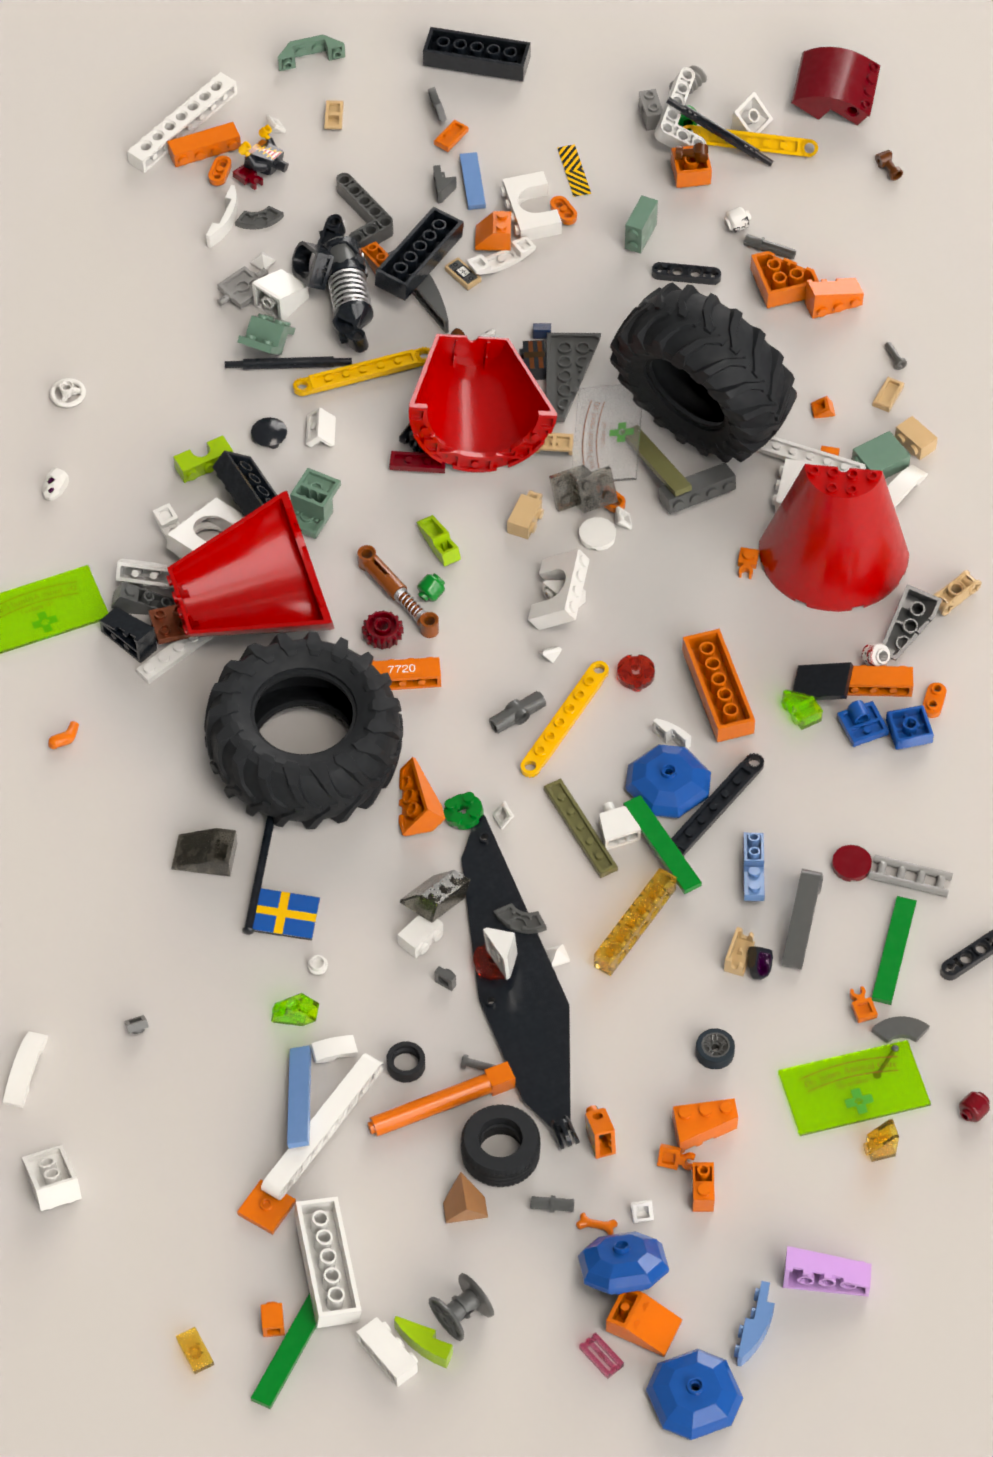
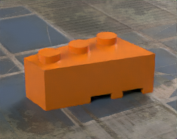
(832, 296)

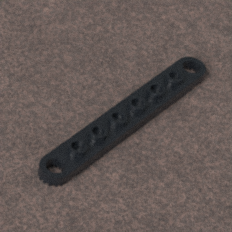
(717, 803)

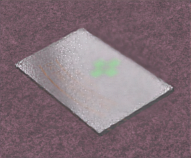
(607, 431)

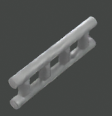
(921, 870)

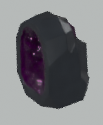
(759, 962)

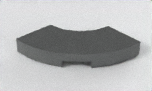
(437, 104)
(259, 220)
(520, 921)
(900, 1028)

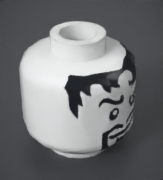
(737, 219)

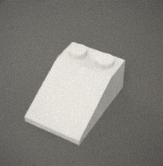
(52, 1178)

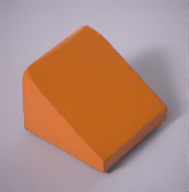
(823, 408)

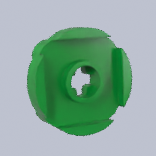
(459, 802)

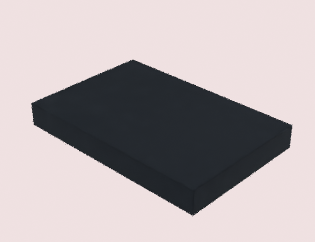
(824, 680)

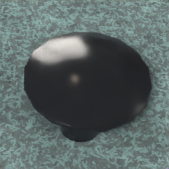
(269, 432)

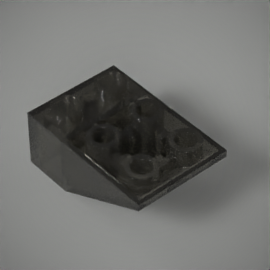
(206, 851)

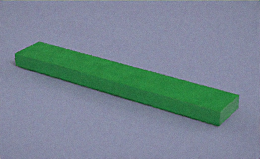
(663, 845)
(894, 950)
(286, 1356)

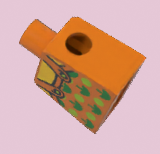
(599, 1124)

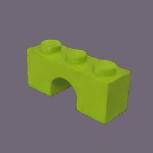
(192, 467)

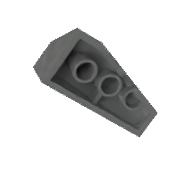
(911, 617)

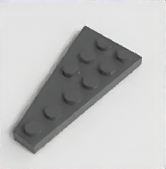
(566, 366)

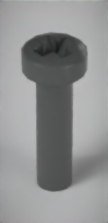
(900, 363)
(474, 1063)

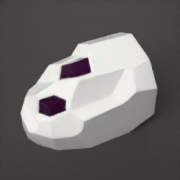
(55, 484)

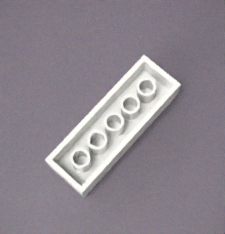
(327, 1262)

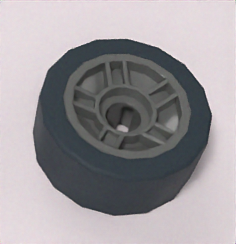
(713, 1039)

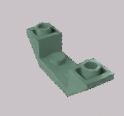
(311, 45)

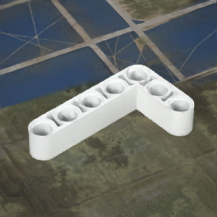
(667, 129)

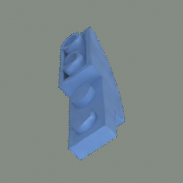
(753, 867)
(756, 1326)

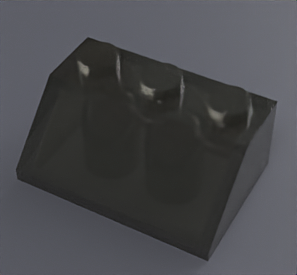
(437, 895)

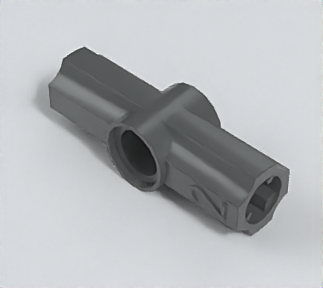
(517, 712)

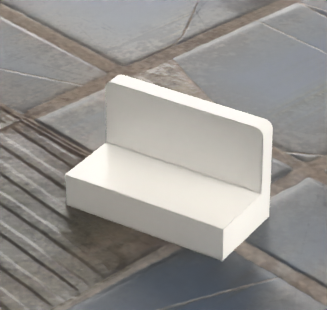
(320, 428)

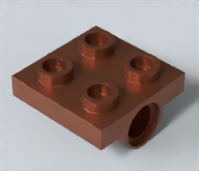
(167, 624)

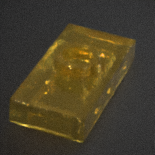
(194, 1350)

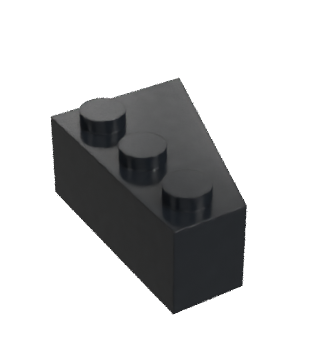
(129, 633)

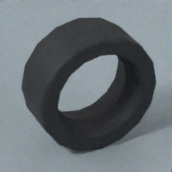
(407, 1075)

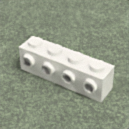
(143, 572)

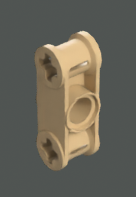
(957, 592)

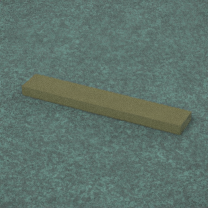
(662, 466)
(580, 828)

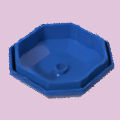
(669, 793)
(623, 1263)
(691, 1411)

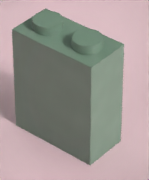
(641, 224)
(882, 454)

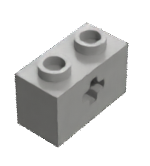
(650, 108)

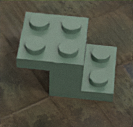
(267, 334)
(314, 501)

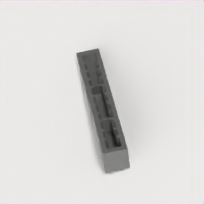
(431, 300)

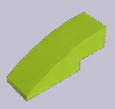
(439, 540)
(424, 1341)

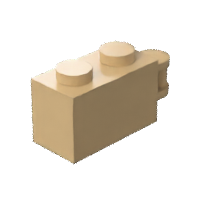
(525, 515)

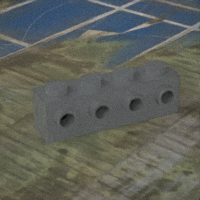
(705, 486)

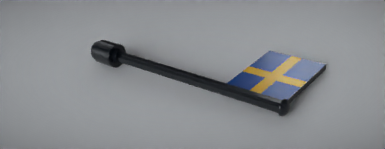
(278, 911)

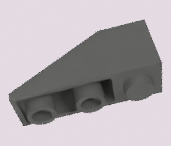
(138, 600)

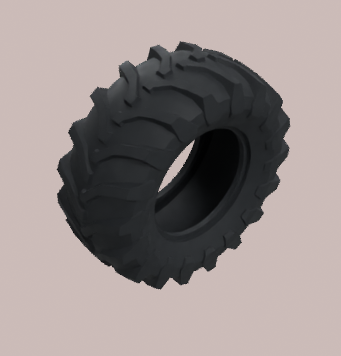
(703, 372)
(313, 784)

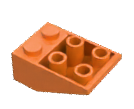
(643, 1322)

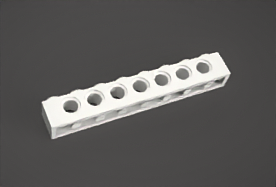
(182, 121)

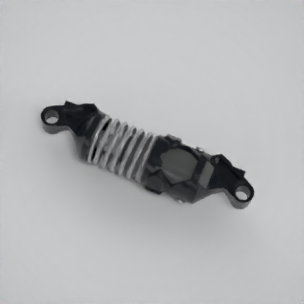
(348, 283)

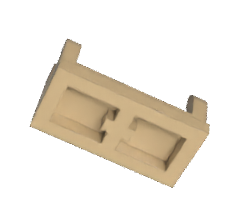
(558, 442)
(737, 956)

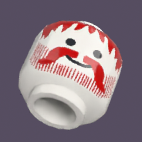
(875, 654)

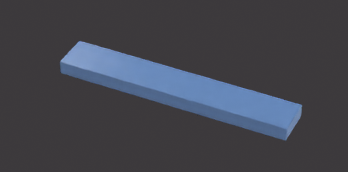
(299, 1097)

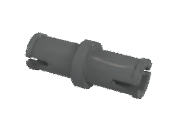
(552, 1204)

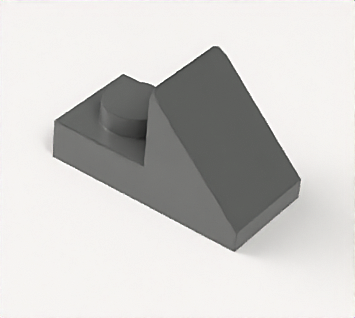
(443, 185)

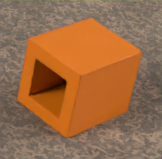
(272, 1319)

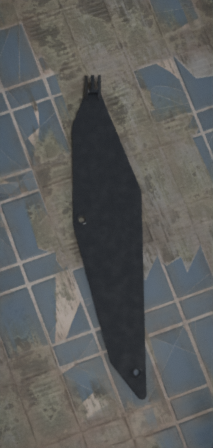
(528, 1008)

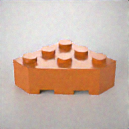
(780, 279)

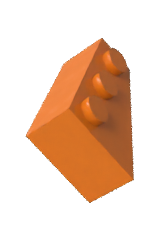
(703, 1121)

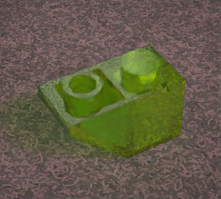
(803, 708)
(295, 1010)

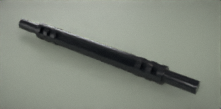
(719, 131)
(284, 363)

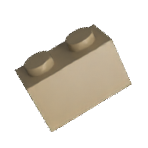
(916, 438)

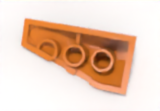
(419, 803)

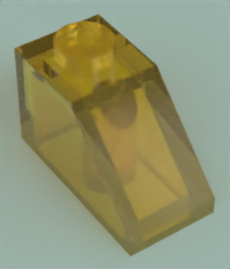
(882, 1141)

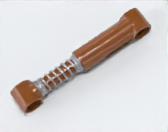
(397, 590)

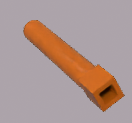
(493, 1081)

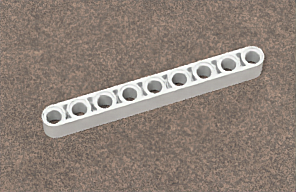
(323, 1126)

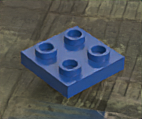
(862, 722)

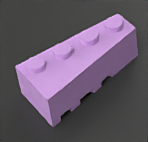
(825, 1273)

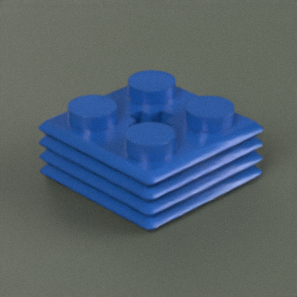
(913, 717)

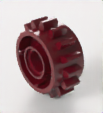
(382, 629)

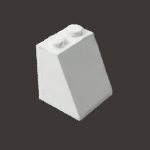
(279, 294)

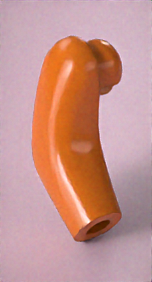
(65, 737)

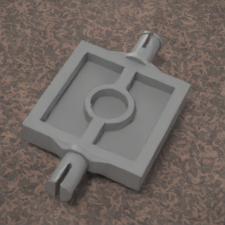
(238, 287)

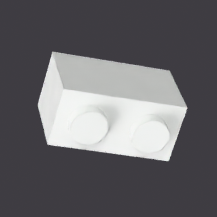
(419, 935)

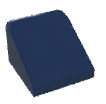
(540, 330)

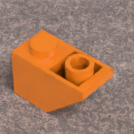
(703, 1187)

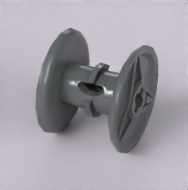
(461, 1306)

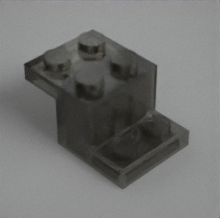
(583, 488)

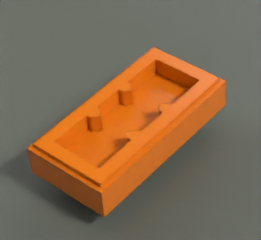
(451, 135)

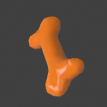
(607, 1226)

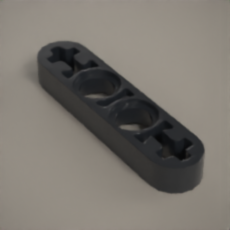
(686, 273)
(971, 952)

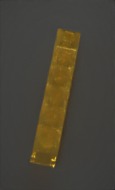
(635, 921)

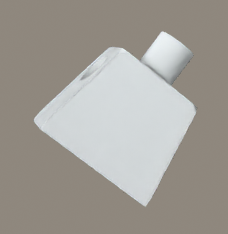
(617, 826)

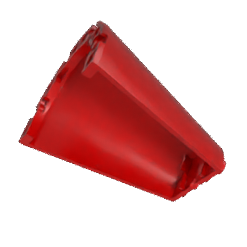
(478, 405)
(835, 540)
(251, 579)

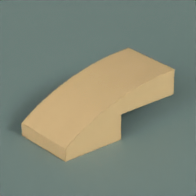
(334, 114)

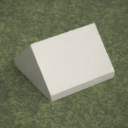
(751, 115)
(502, 949)

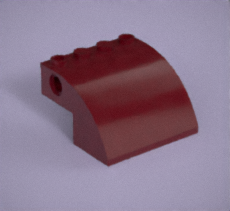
(837, 82)

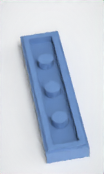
(472, 181)

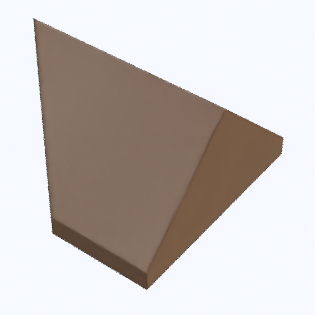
(464, 1202)

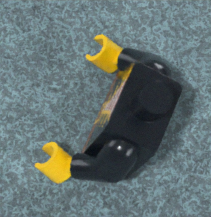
(265, 155)

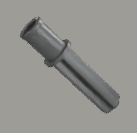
(763, 244)

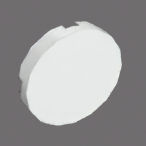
(597, 533)

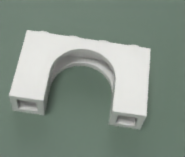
(528, 224)
(213, 515)
(564, 606)

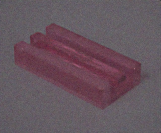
(590, 1342)

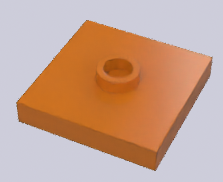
(265, 1210)

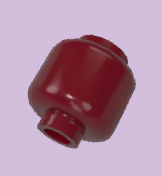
(974, 1106)

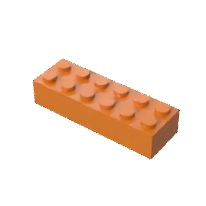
(718, 685)

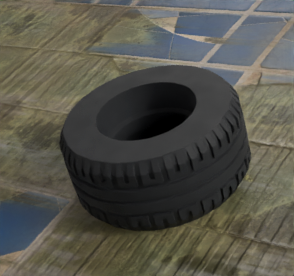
(495, 1121)

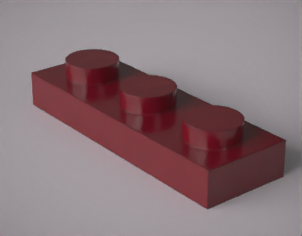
(415, 462)

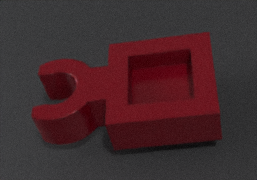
(246, 176)

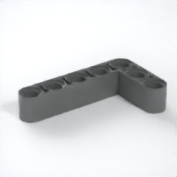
(379, 222)
(802, 916)

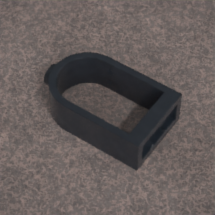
(322, 260)

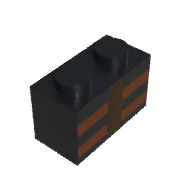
(534, 357)

